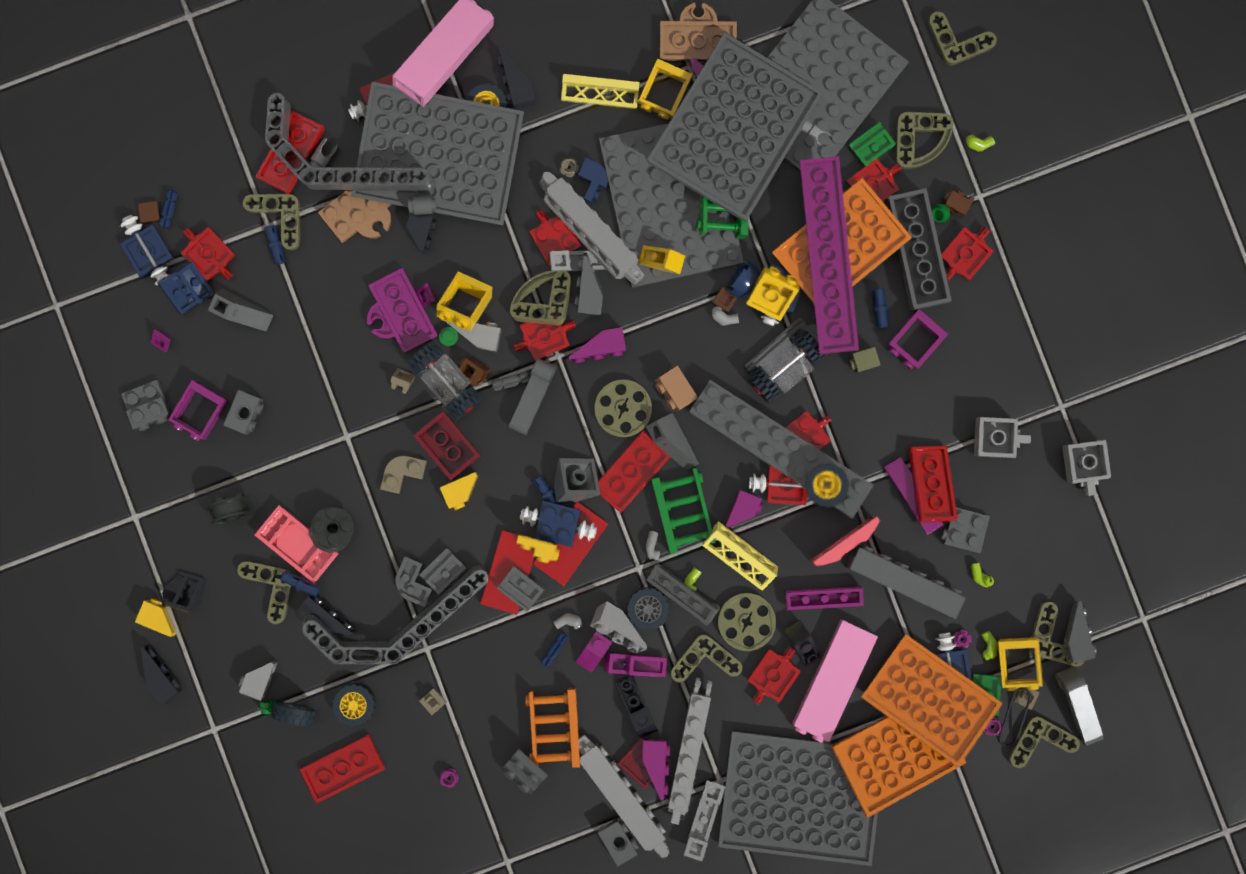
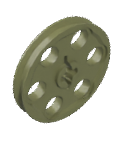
(614, 411)
(751, 630)

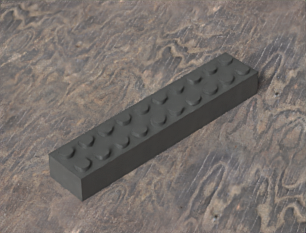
(771, 442)

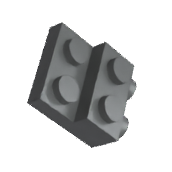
(146, 405)
(967, 531)
(524, 772)

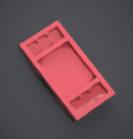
(847, 542)
(293, 543)

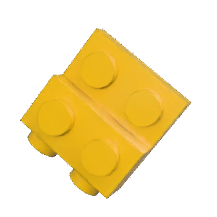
(773, 293)
(543, 549)

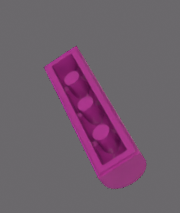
(824, 598)

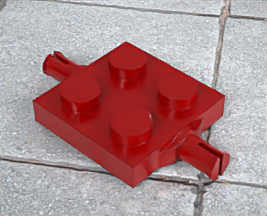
(878, 178)
(553, 236)
(208, 253)
(966, 253)
(544, 338)
(810, 429)
(773, 675)

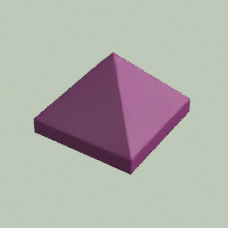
(426, 295)
(160, 340)

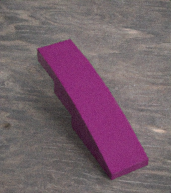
(904, 484)

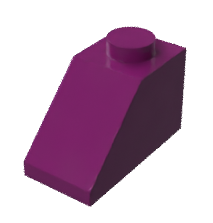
(744, 508)
(594, 651)

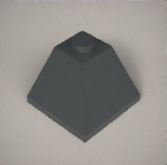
(575, 480)

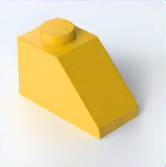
(661, 259)
(459, 491)
(156, 617)

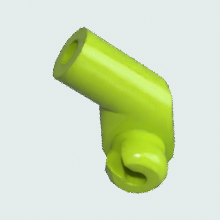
(692, 577)

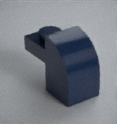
(595, 175)

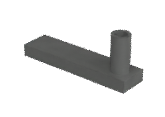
(683, 594)

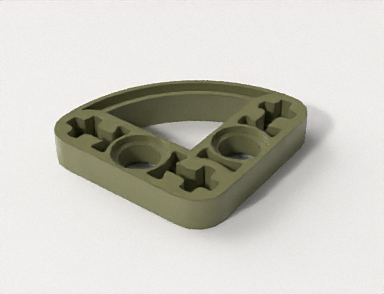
(914, 126)
(548, 310)

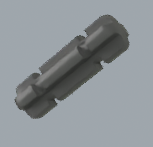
(510, 381)

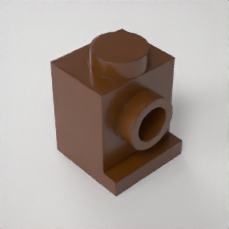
(957, 202)
(481, 371)

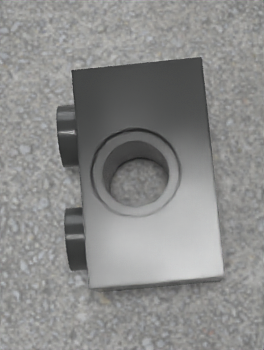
(235, 420)
(622, 852)

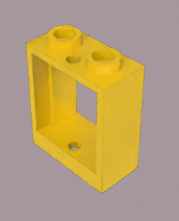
(673, 72)
(470, 286)
(1016, 643)

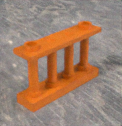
(569, 717)

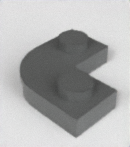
(407, 583)

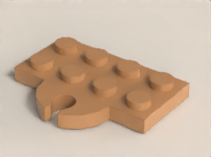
(693, 35)
(352, 215)

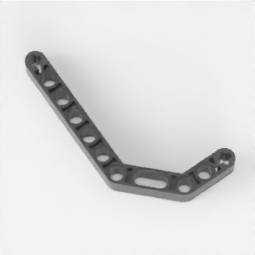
(338, 174)
(409, 630)

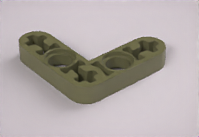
(953, 46)
(286, 212)
(277, 586)
(1045, 639)
(701, 653)
(1041, 732)

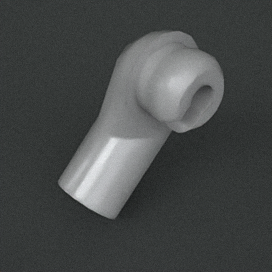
(722, 318)
(650, 546)
(569, 619)

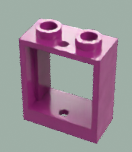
(930, 326)
(193, 387)

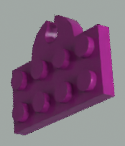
(400, 312)

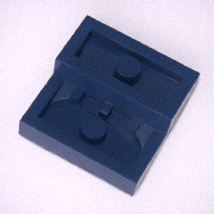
(185, 288)

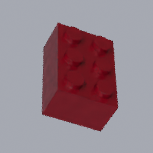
(447, 445)

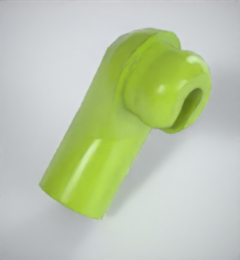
(978, 144)
(979, 577)
(992, 645)

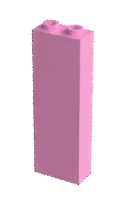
(443, 51)
(834, 681)

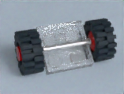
(786, 366)
(445, 380)

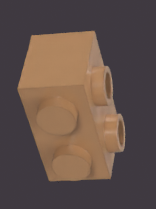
(675, 389)

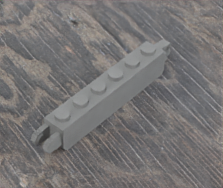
(590, 229)
(689, 751)
(621, 797)

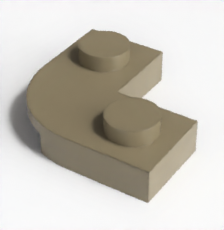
(399, 467)

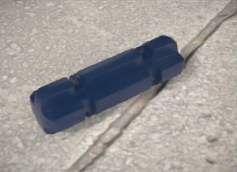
(168, 209)
(554, 649)

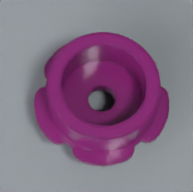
(957, 639)
(993, 731)
(449, 783)

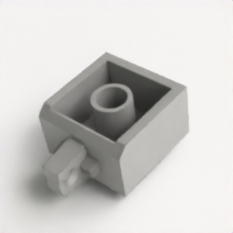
(998, 437)
(1087, 464)

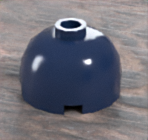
(743, 280)

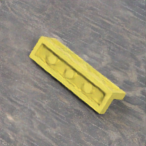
(600, 84)
(743, 550)

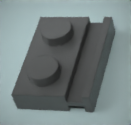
(443, 571)
(520, 589)

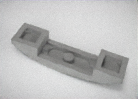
(569, 260)
(703, 820)

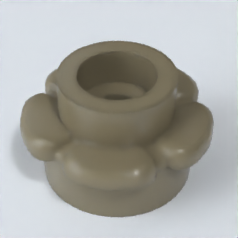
(569, 172)

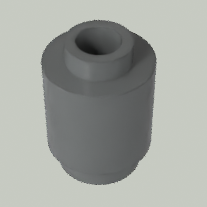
(421, 204)

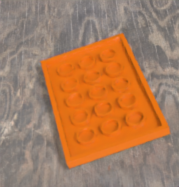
(871, 238)
(931, 700)
(887, 764)

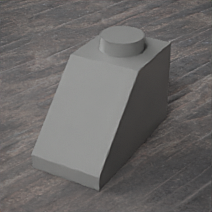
(257, 682)

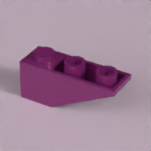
(605, 343)
(654, 758)

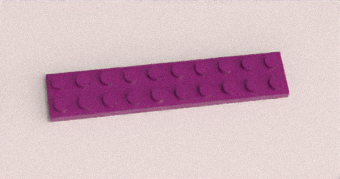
(829, 255)

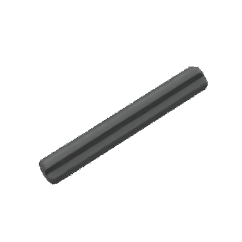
(783, 337)

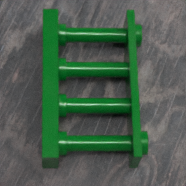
(738, 227)
(666, 505)

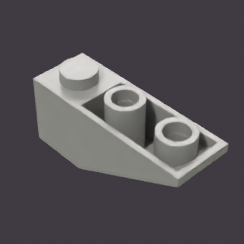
(482, 336)
(615, 625)

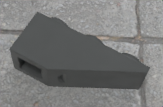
(591, 292)
(240, 310)
(670, 438)
(1077, 640)

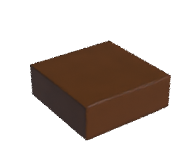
(149, 212)
(724, 300)

